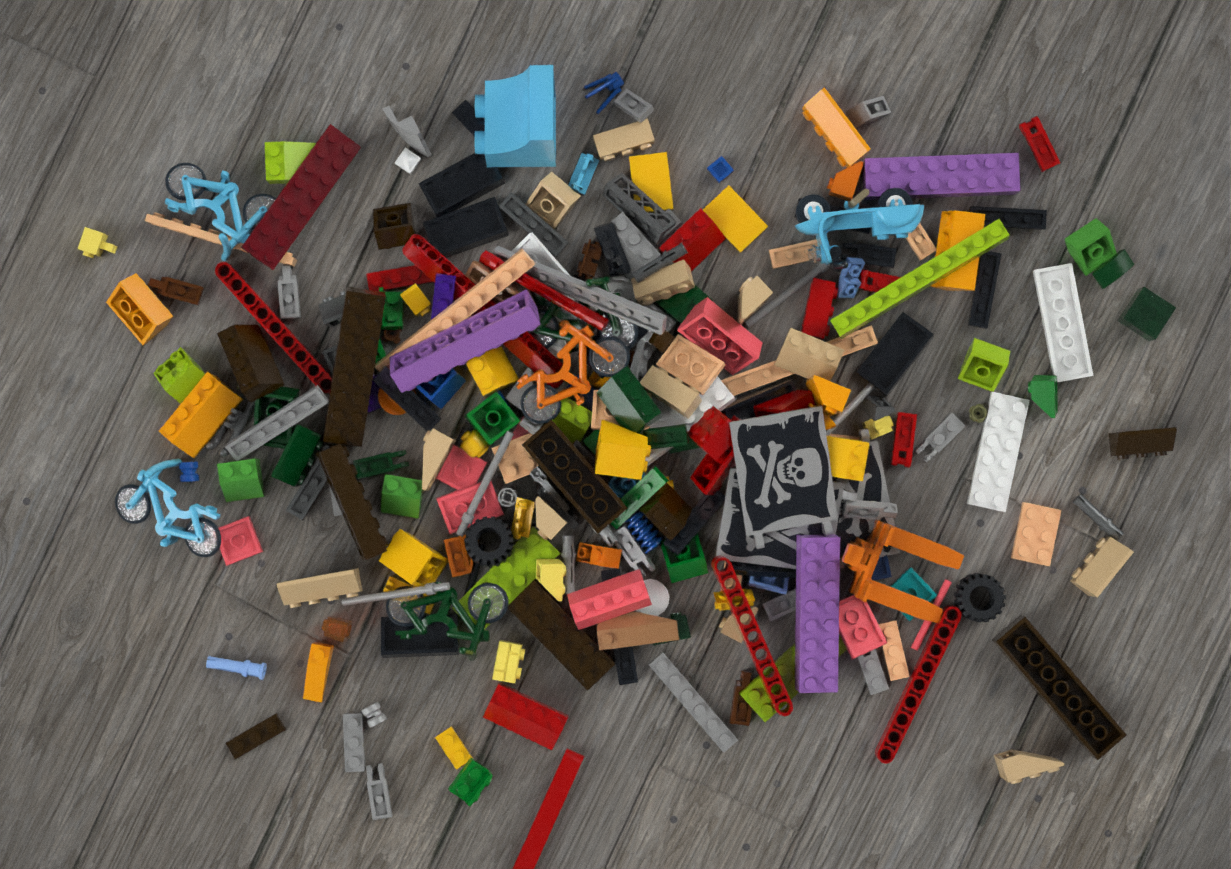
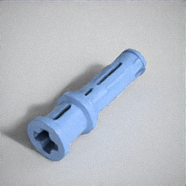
(246, 668)

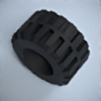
(489, 525)
(995, 601)

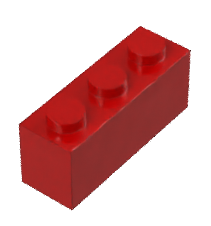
(819, 308)

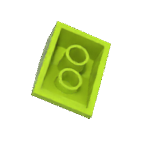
(284, 159)

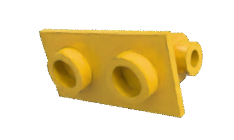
(522, 518)
(722, 604)

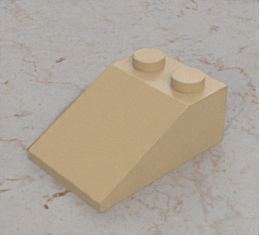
(434, 455)

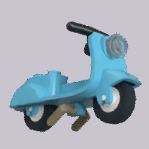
(893, 216)

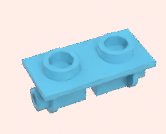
(583, 173)

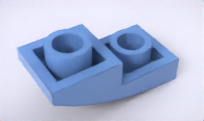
(848, 281)

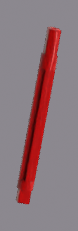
(578, 310)

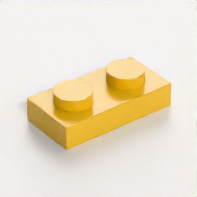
(453, 747)

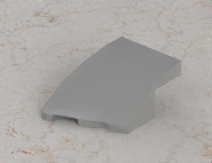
(409, 132)

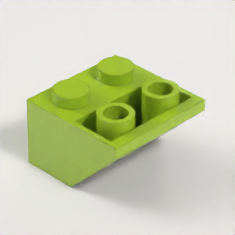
(179, 374)

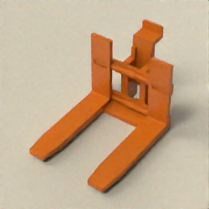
(863, 556)

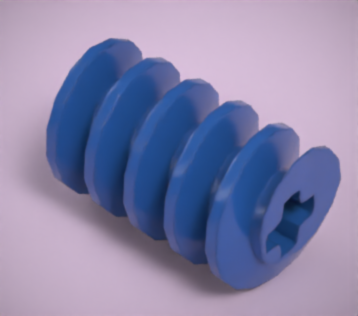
(645, 531)

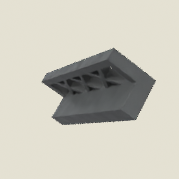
(635, 209)

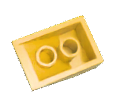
(847, 457)

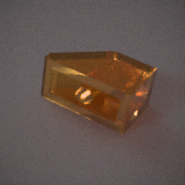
(337, 628)

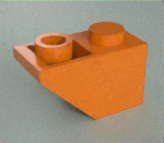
(598, 555)

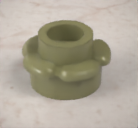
(978, 408)

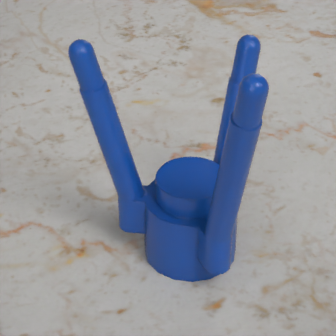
(612, 82)

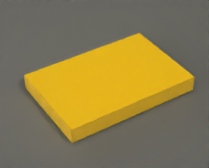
(652, 176)
(735, 219)

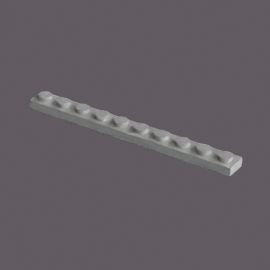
(593, 295)

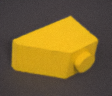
(416, 300)

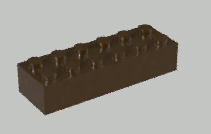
(574, 476)
(352, 502)
(560, 635)

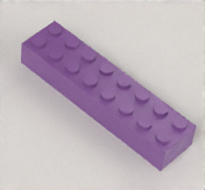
(943, 175)
(464, 341)
(817, 613)

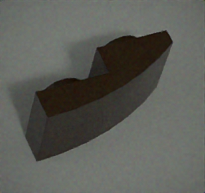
(662, 341)

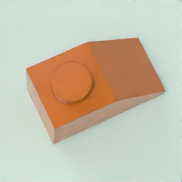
(845, 182)

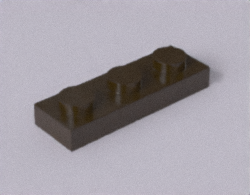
(255, 736)

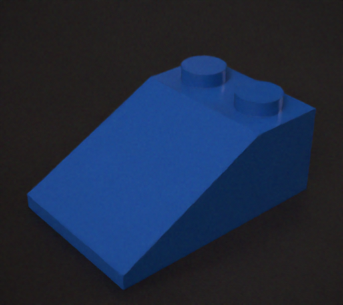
(442, 387)

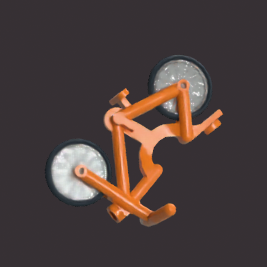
(606, 356)

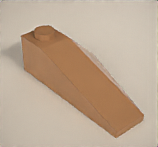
(635, 630)

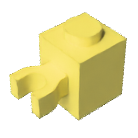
(94, 243)
(878, 427)

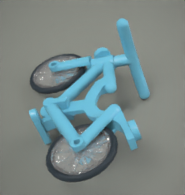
(188, 182)
(135, 506)

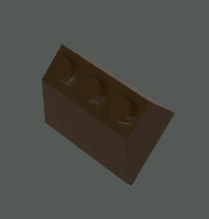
(1142, 442)

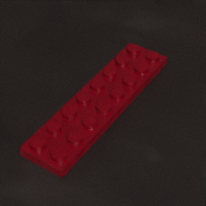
(301, 197)

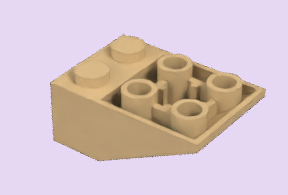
(1016, 764)

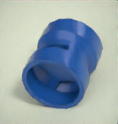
(189, 470)

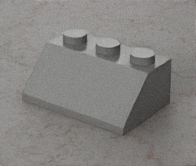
(634, 244)

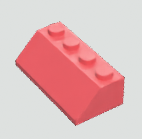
(721, 336)
(608, 599)

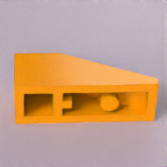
(317, 671)

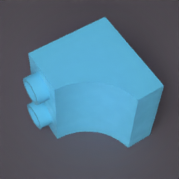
(518, 120)

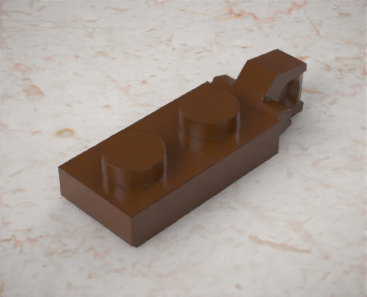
(178, 290)
(740, 709)

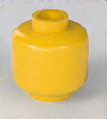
(473, 443)

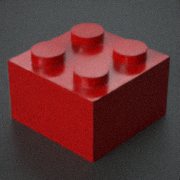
(712, 433)

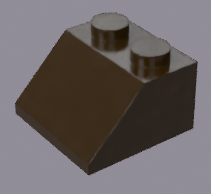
(393, 225)
(667, 511)

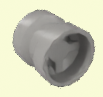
(507, 497)
(374, 714)

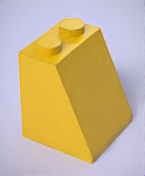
(492, 371)
(621, 452)
(413, 559)

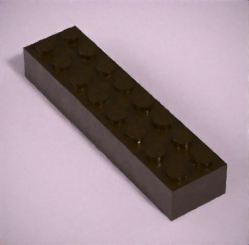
(354, 366)
(1059, 687)

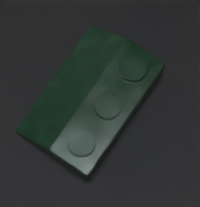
(629, 401)
(298, 456)

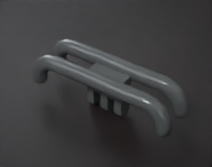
(235, 421)

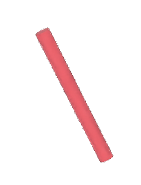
(926, 624)

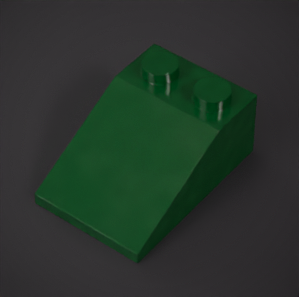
(681, 304)
(270, 404)

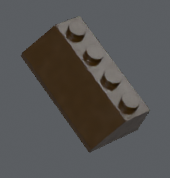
(250, 360)

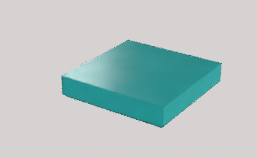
(913, 584)

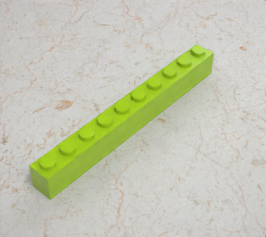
(920, 278)

